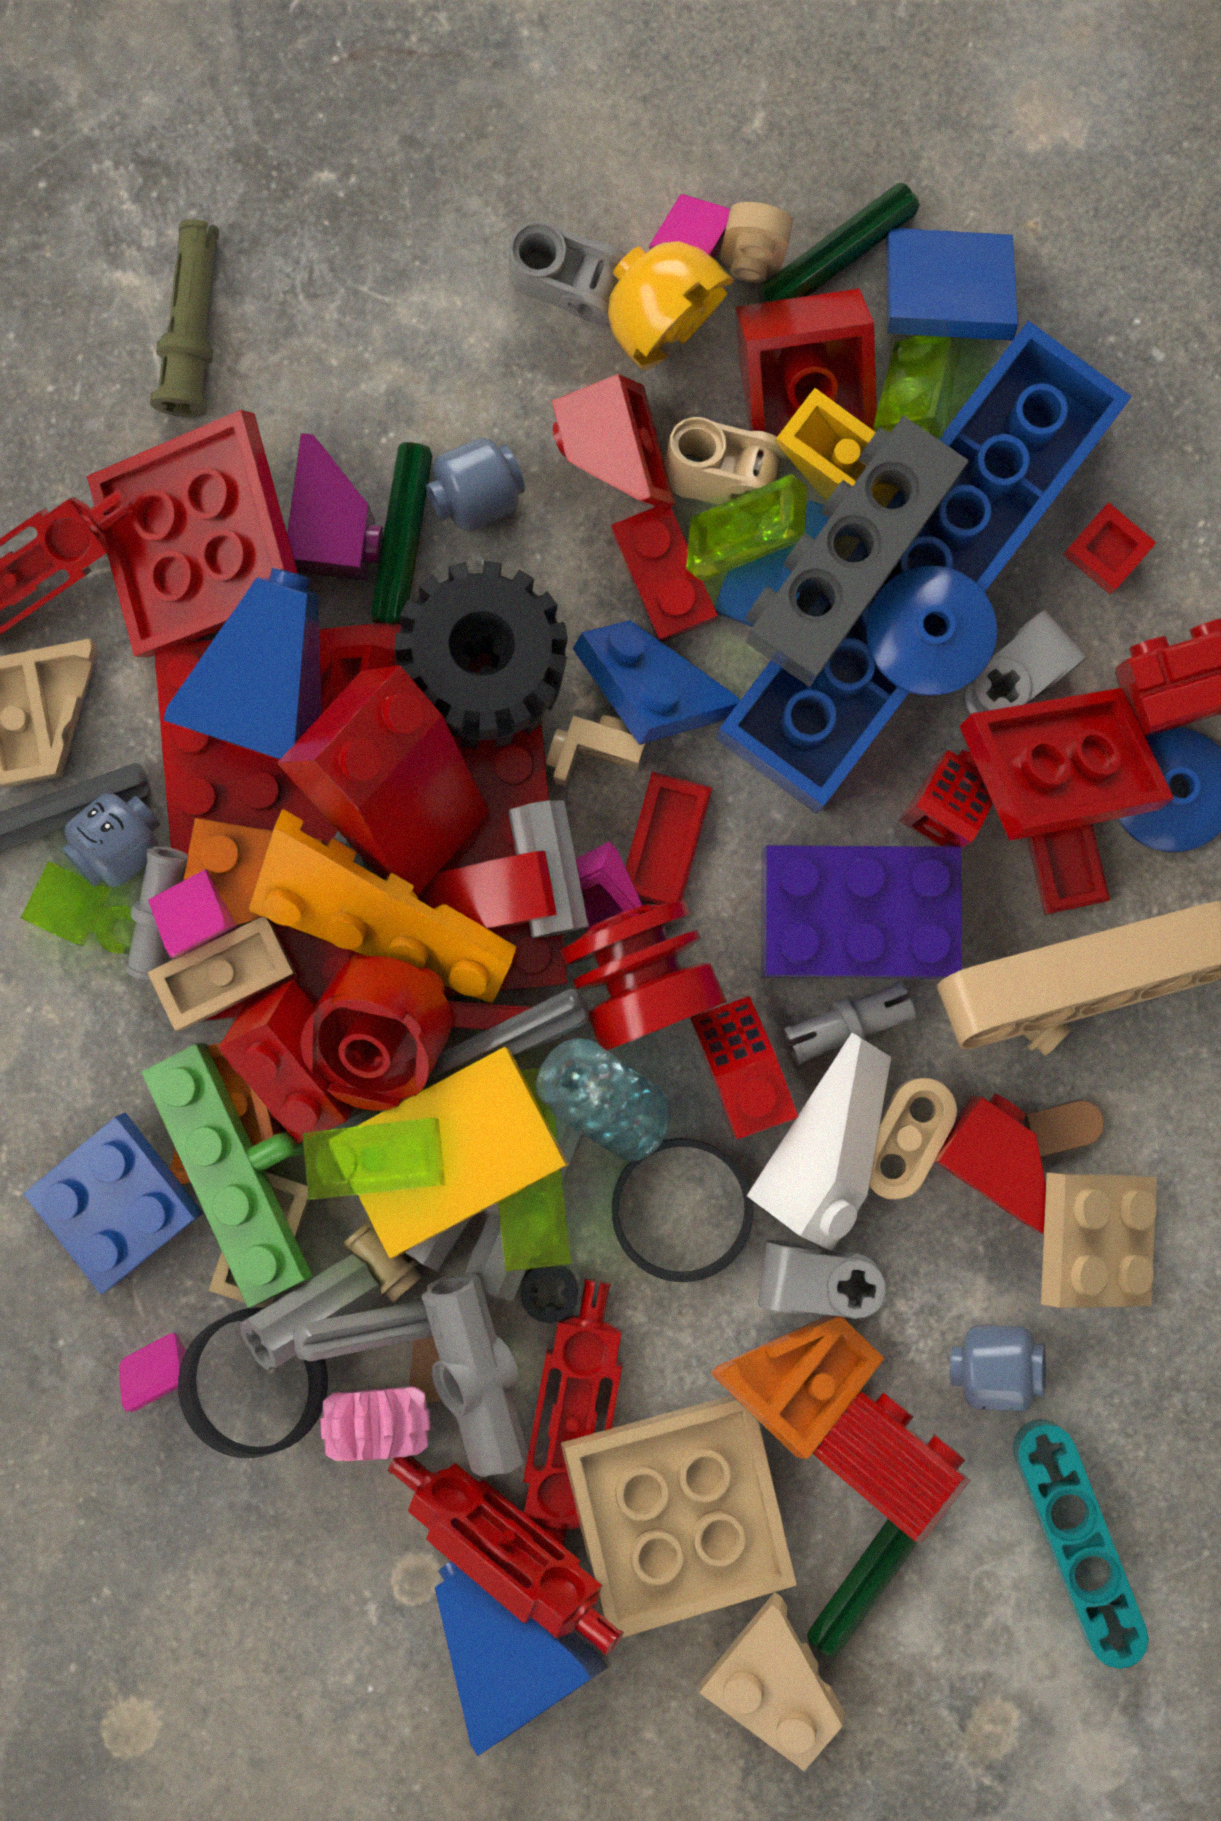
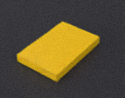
(490, 1150)

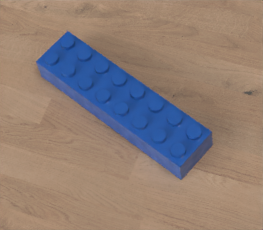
(1023, 443)

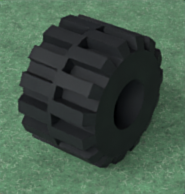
(487, 616)

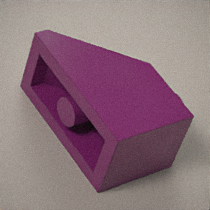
(329, 519)

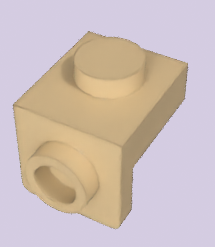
(604, 740)

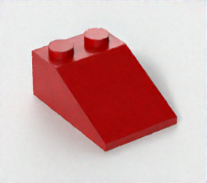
(388, 776)

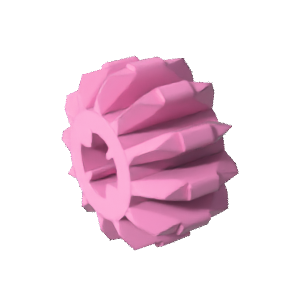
(375, 1423)

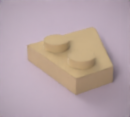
(775, 1687)

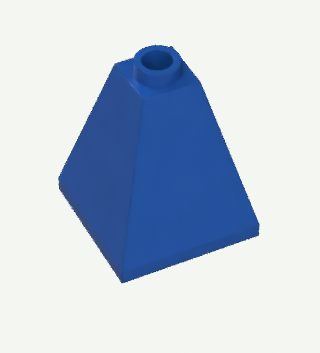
(260, 671)
(503, 1666)

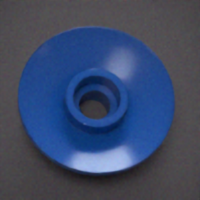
(911, 655)
(1188, 820)

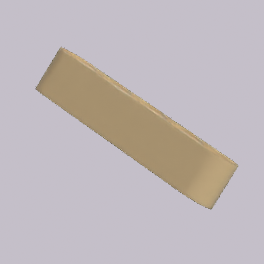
(1083, 976)

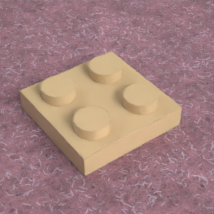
(1098, 1240)

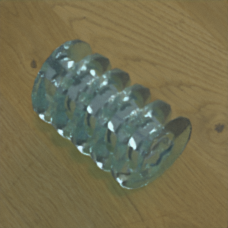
(604, 1099)

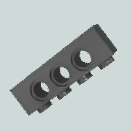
(924, 474)

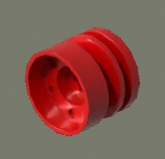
(642, 973)

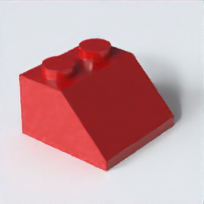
(804, 346)

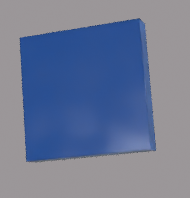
(951, 284)

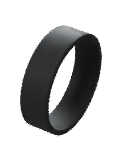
(721, 1263)
(204, 1429)

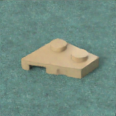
(41, 709)

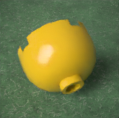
(663, 298)

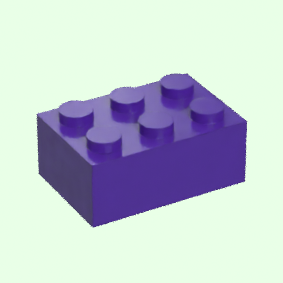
(861, 912)

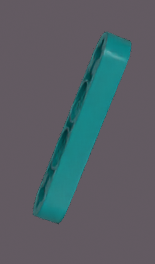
(1083, 1541)

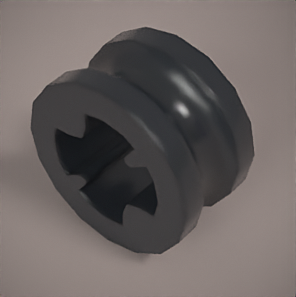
(550, 1312)

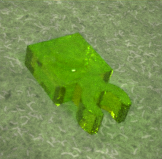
(73, 908)

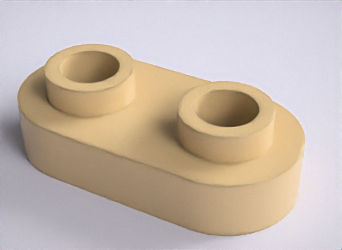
(755, 240)
(912, 1140)

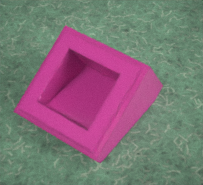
(695, 224)
(605, 884)
(190, 914)
(150, 1372)

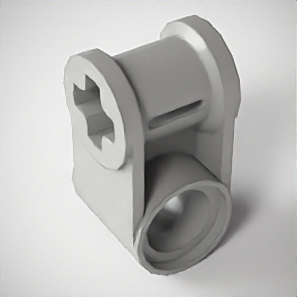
(571, 275)
(1026, 666)
(806, 1279)

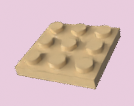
(678, 1514)

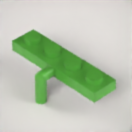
(229, 1173)

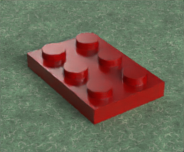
(1065, 763)

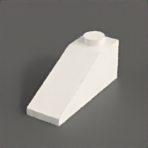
(828, 1153)

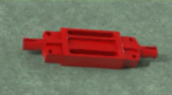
(66, 539)
(584, 1354)
(505, 1552)

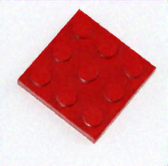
(197, 533)

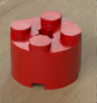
(377, 1031)

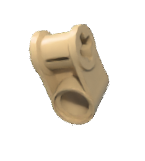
(727, 463)

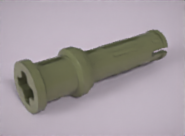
(185, 345)

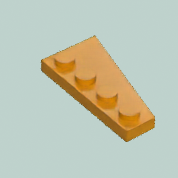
(343, 903)

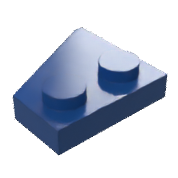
(650, 683)

